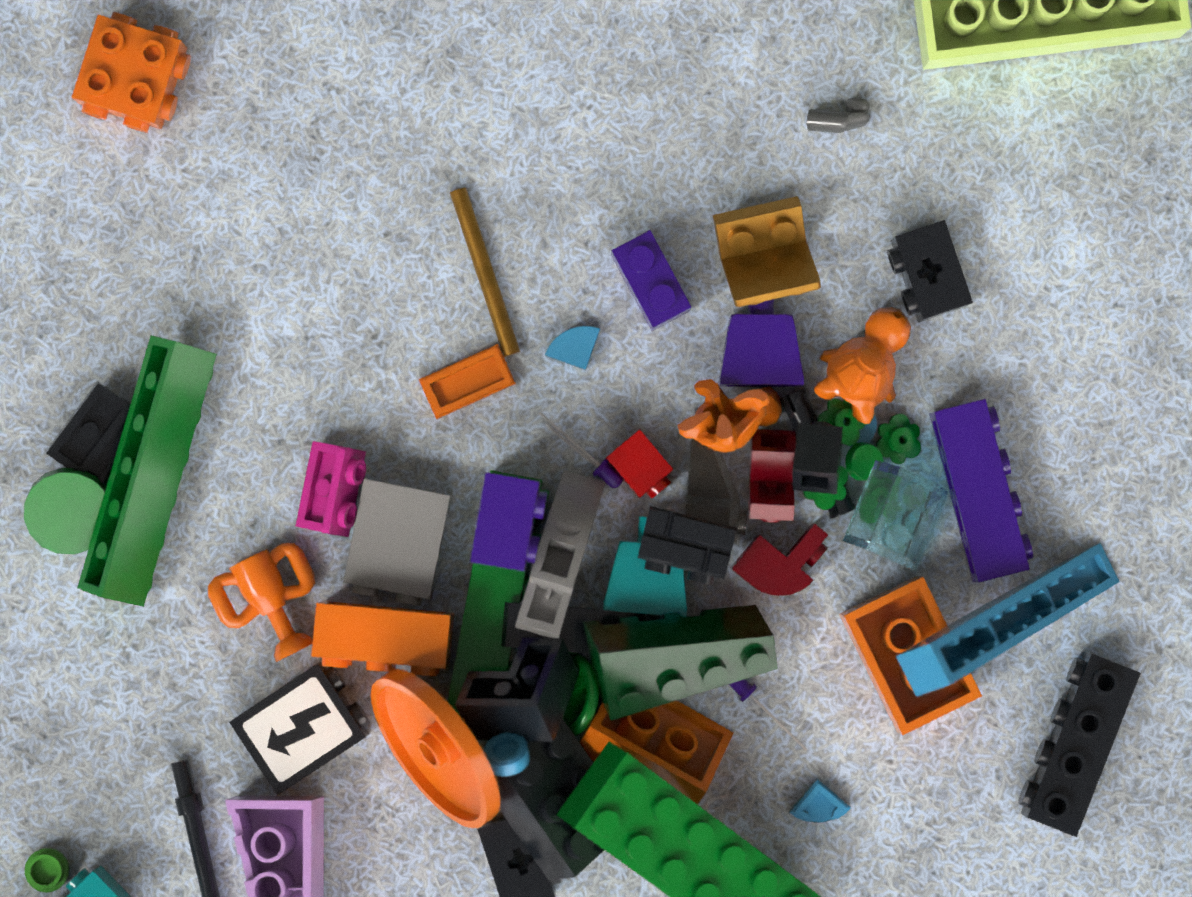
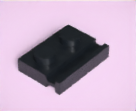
(92, 433)

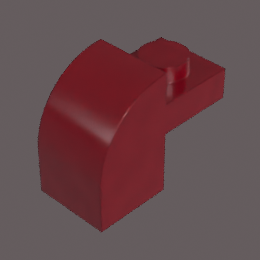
(771, 476)
(777, 573)

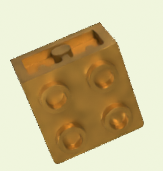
(765, 252)

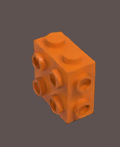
(131, 72)

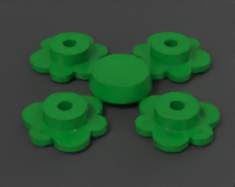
(862, 455)

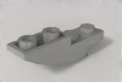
(560, 554)

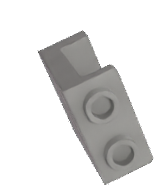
(396, 541)

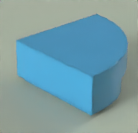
(574, 346)
(819, 804)

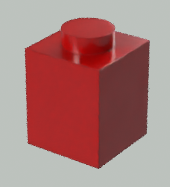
(641, 465)

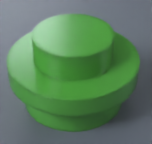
(47, 870)

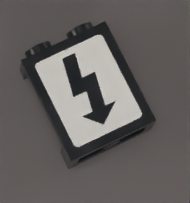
(301, 727)

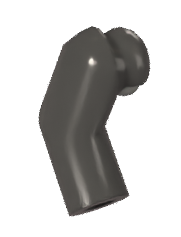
(840, 121)

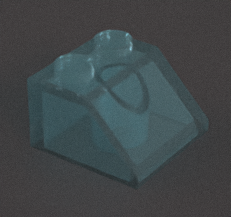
(896, 515)

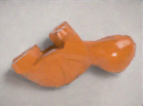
(864, 366)
(730, 423)

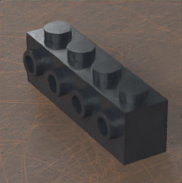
(1079, 743)

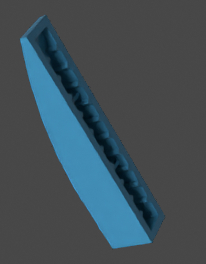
(1006, 621)

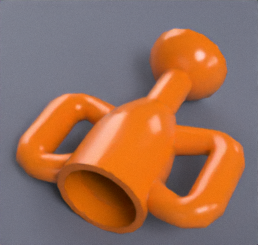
(266, 594)

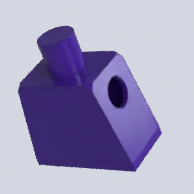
(761, 350)

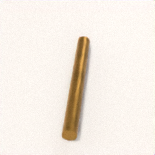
(484, 272)

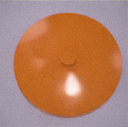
(435, 748)

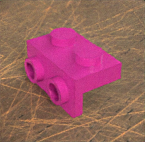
(331, 489)

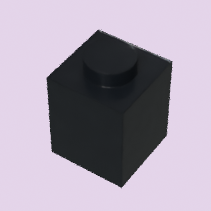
(817, 457)

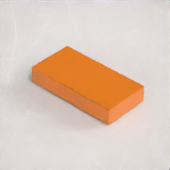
(467, 381)

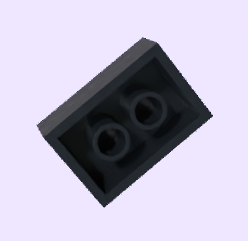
(536, 796)

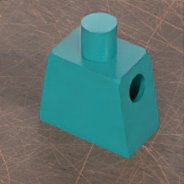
(643, 590)

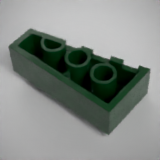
(677, 656)

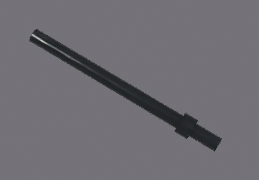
(189, 806)

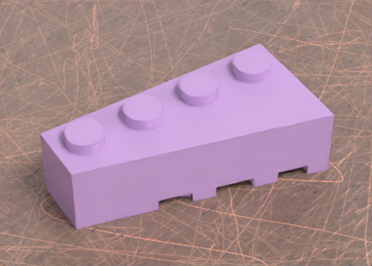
(280, 844)

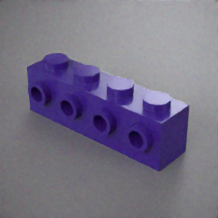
(980, 491)

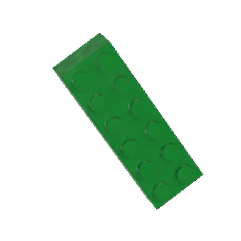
(669, 835)

